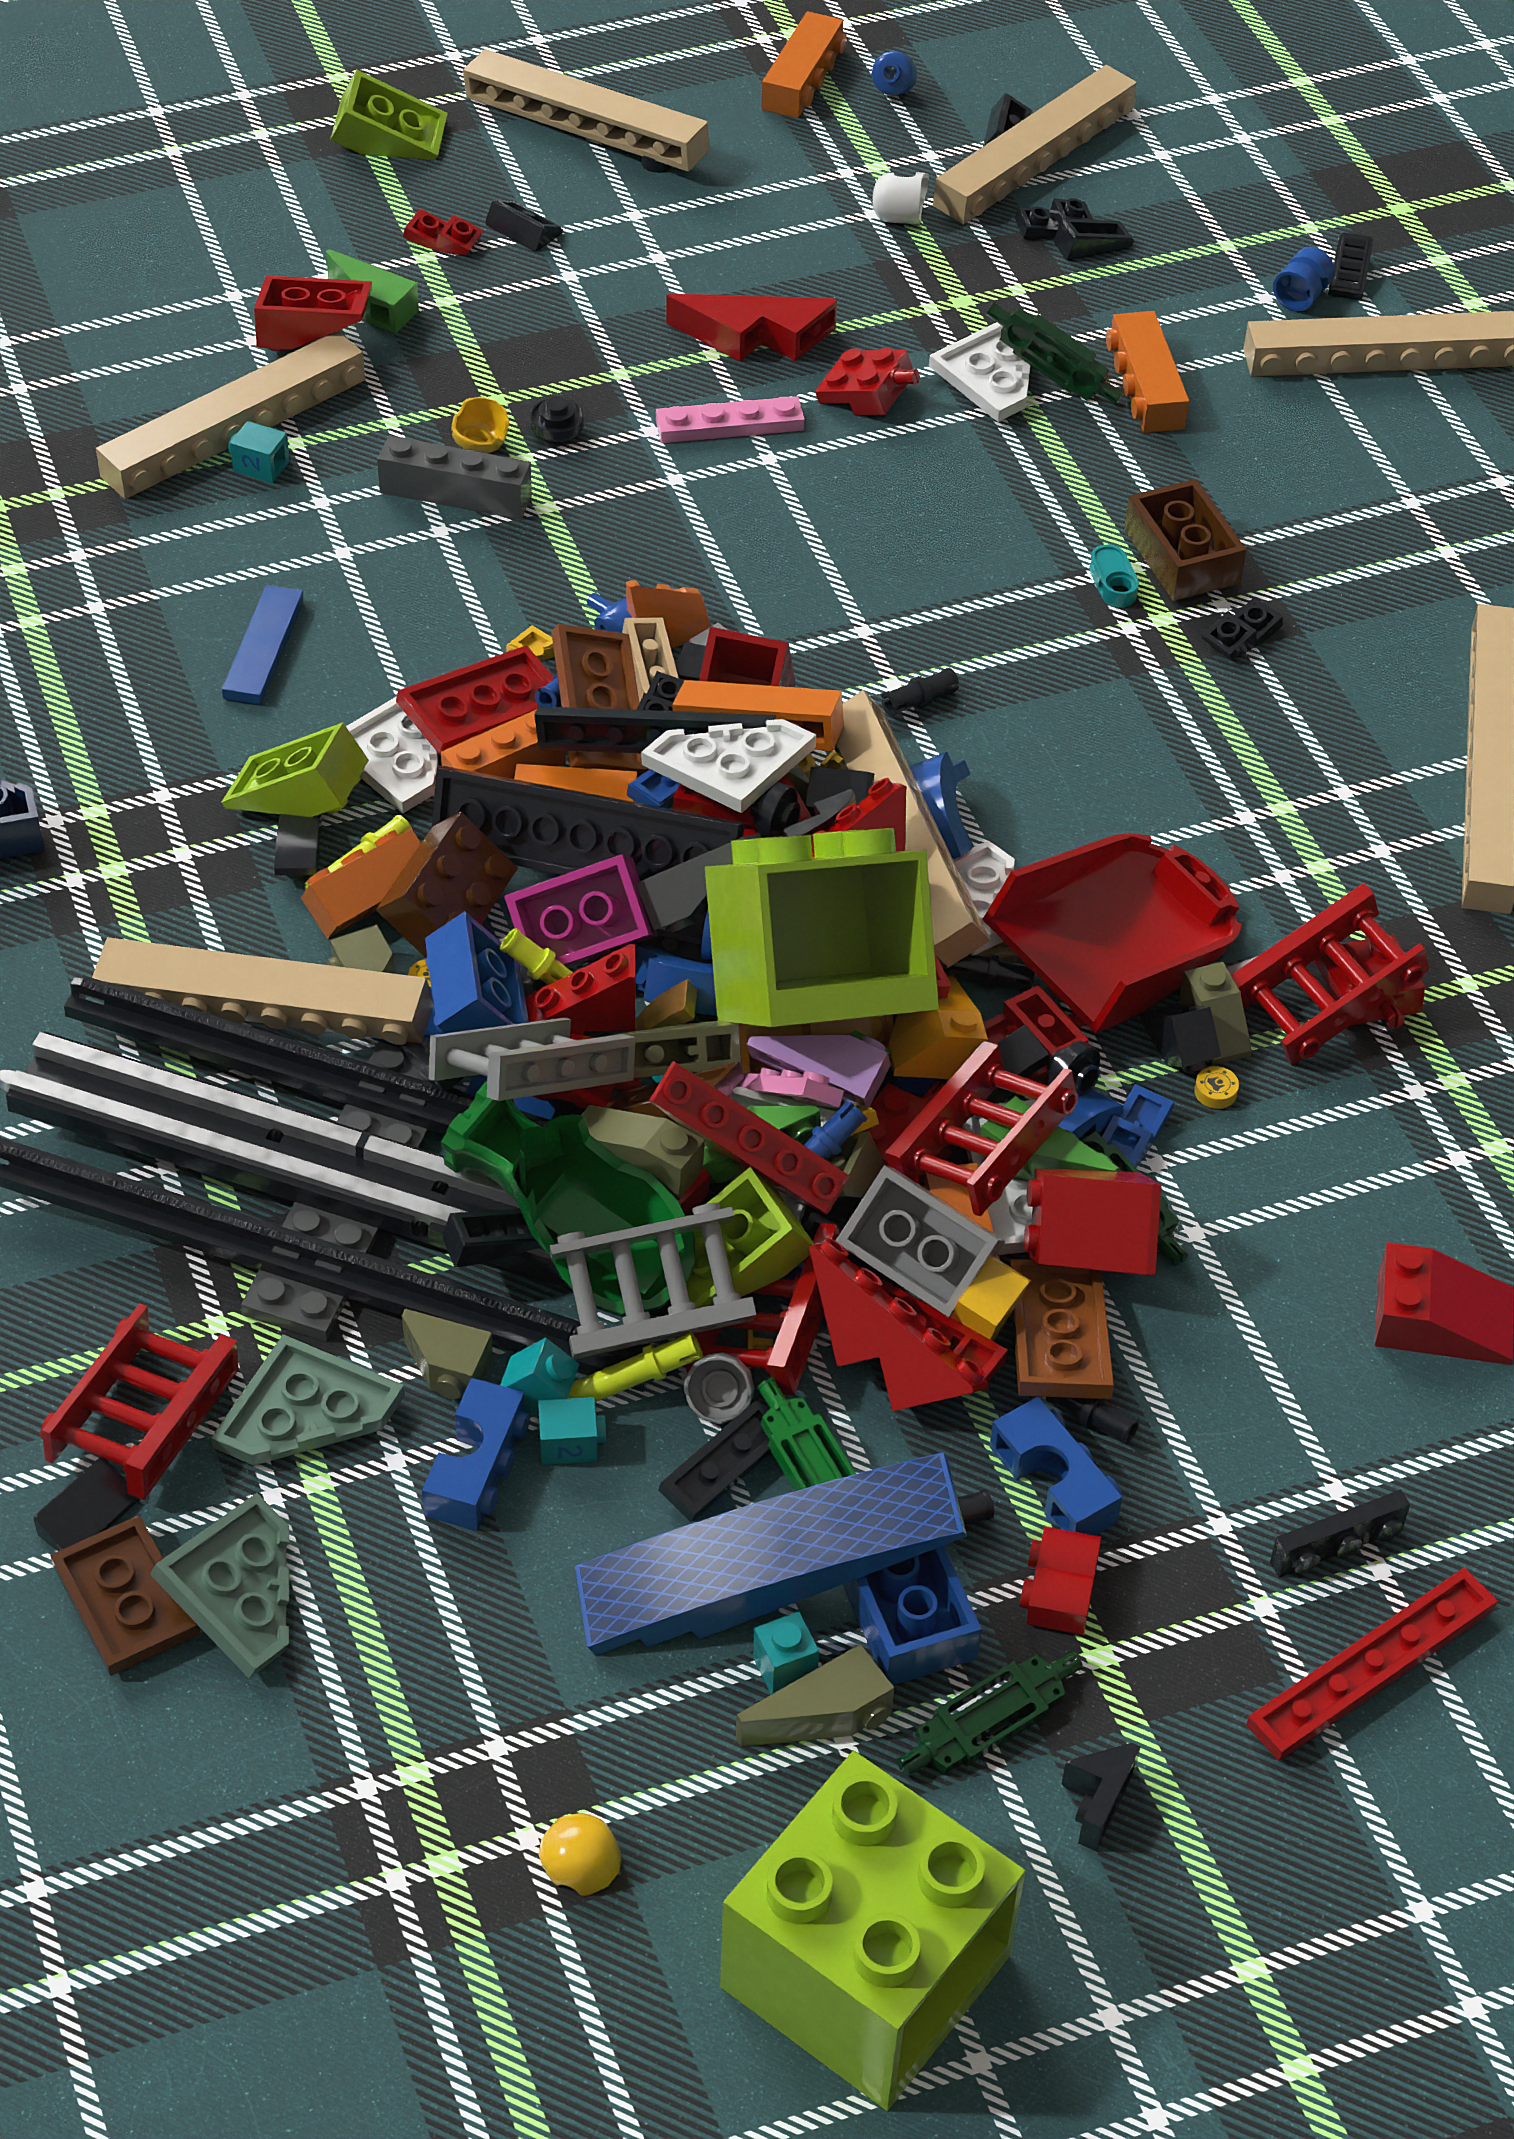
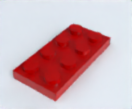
(475, 697)

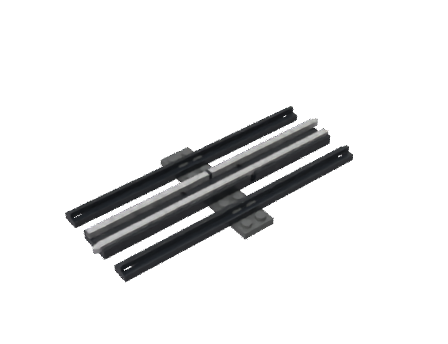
(341, 1174)

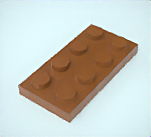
(598, 673)
(1061, 1333)

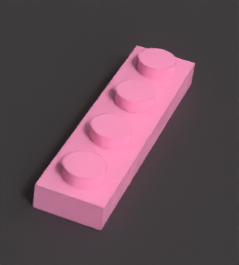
(729, 419)

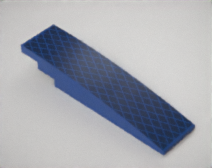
(767, 1554)

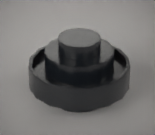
(556, 419)
(776, 810)
(1082, 1060)

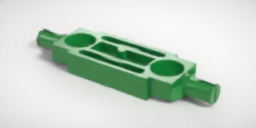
(795, 1429)

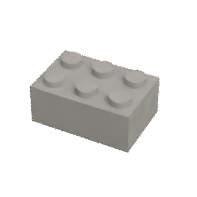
(918, 1240)

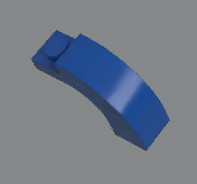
(938, 784)
(660, 971)

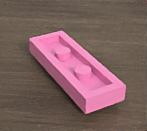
(803, 1088)

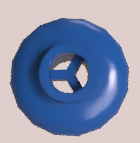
(905, 73)

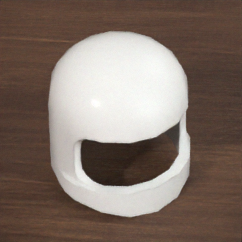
(900, 198)

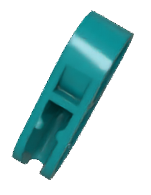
(1112, 568)

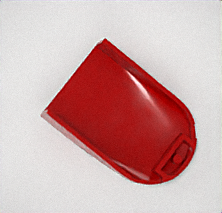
(1115, 923)

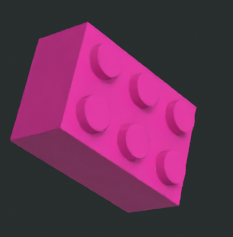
(584, 911)

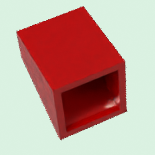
(746, 659)
(1093, 1220)

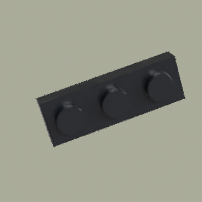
(718, 1463)
(1340, 1534)

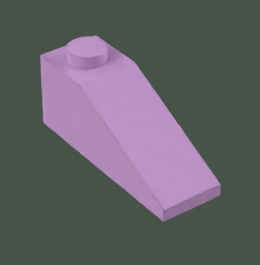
(848, 1062)

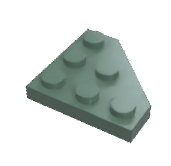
(304, 1403)
(235, 1583)

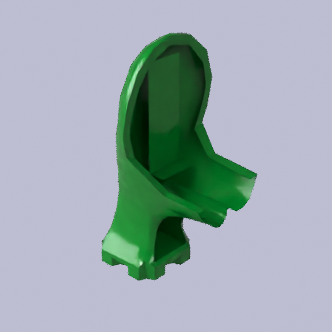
(569, 1186)

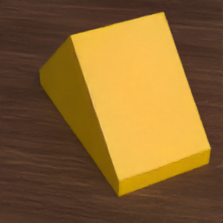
(990, 1298)

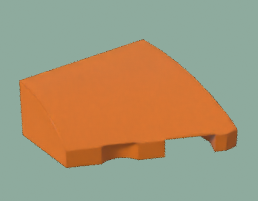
(680, 609)

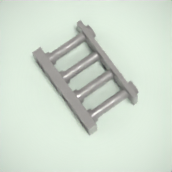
(532, 1058)
(637, 1324)

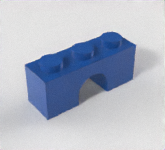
(1037, 1440)
(466, 1486)

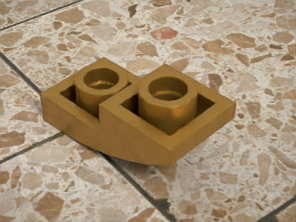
(670, 1008)

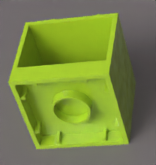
(821, 932)
(869, 1928)

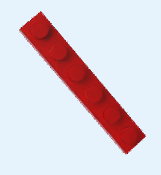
(1371, 1664)

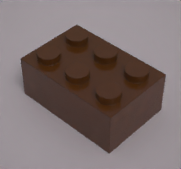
(1185, 539)
(447, 875)

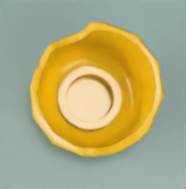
(480, 425)
(580, 1853)

